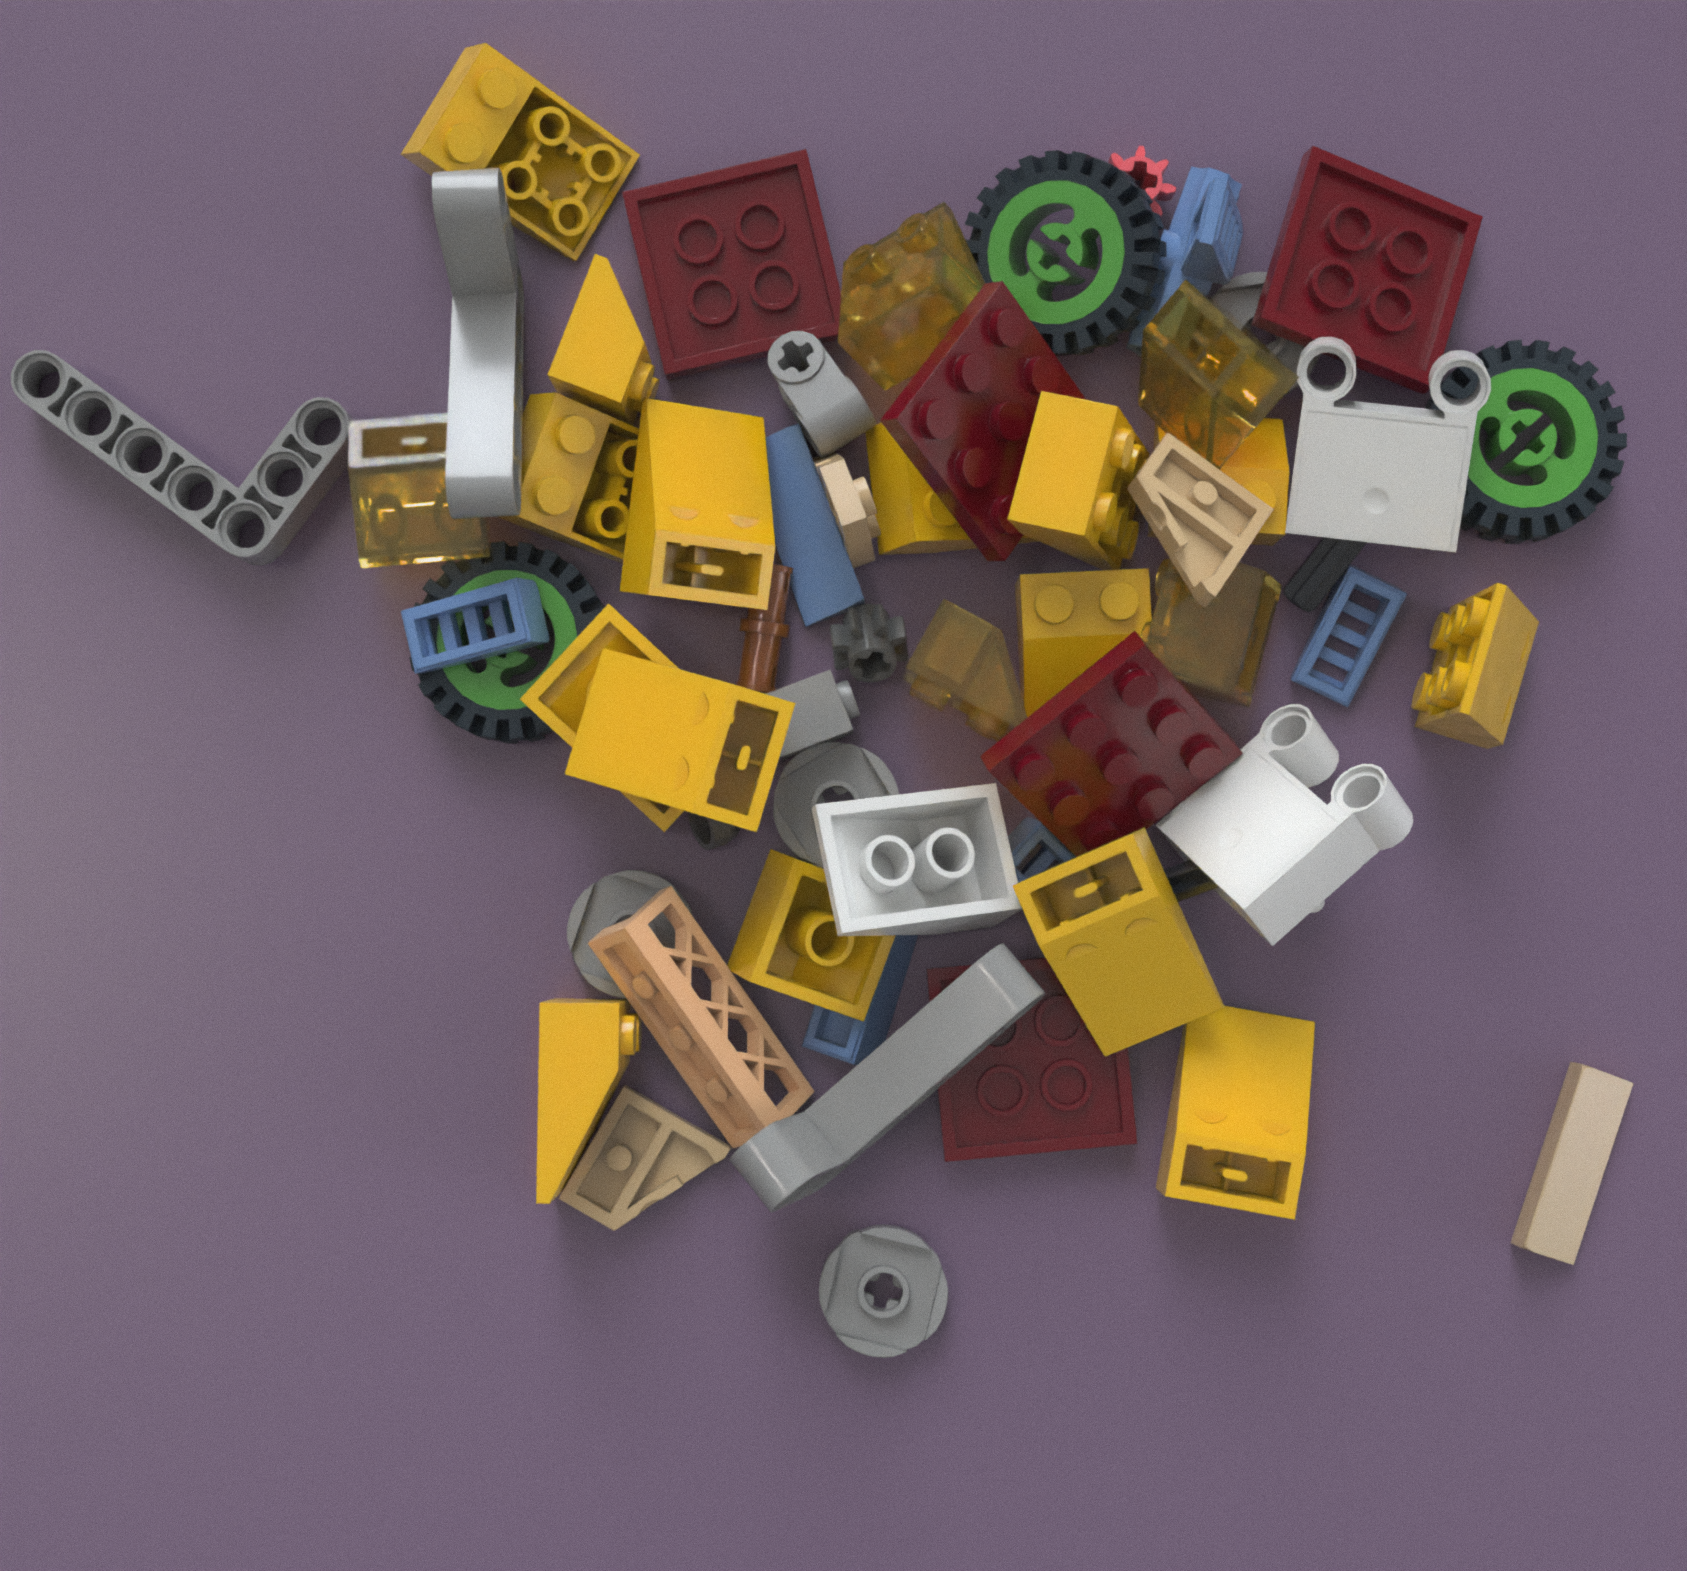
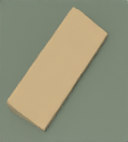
(1571, 1163)

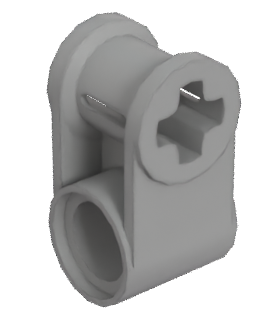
(820, 396)

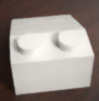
(917, 862)

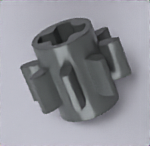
(869, 642)

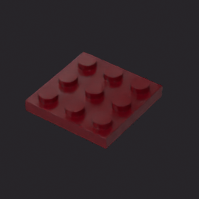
(734, 262)
(1368, 268)
(973, 411)
(1111, 750)
(1036, 1083)

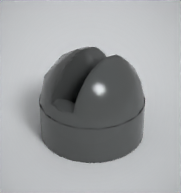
(711, 832)

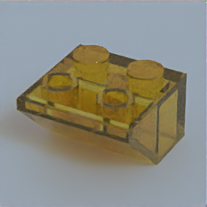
(906, 294)
(1207, 375)
(402, 495)
(1218, 646)
(969, 668)

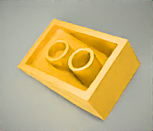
(1072, 622)
(565, 686)
(580, 1064)

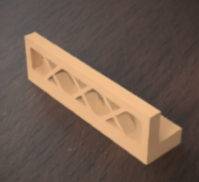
(695, 1029)

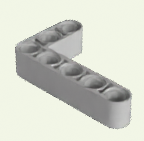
(485, 343)
(181, 471)
(814, 1146)

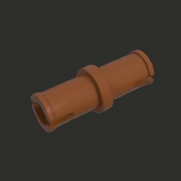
(764, 636)

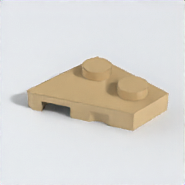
(851, 507)
(1197, 515)
(638, 1160)

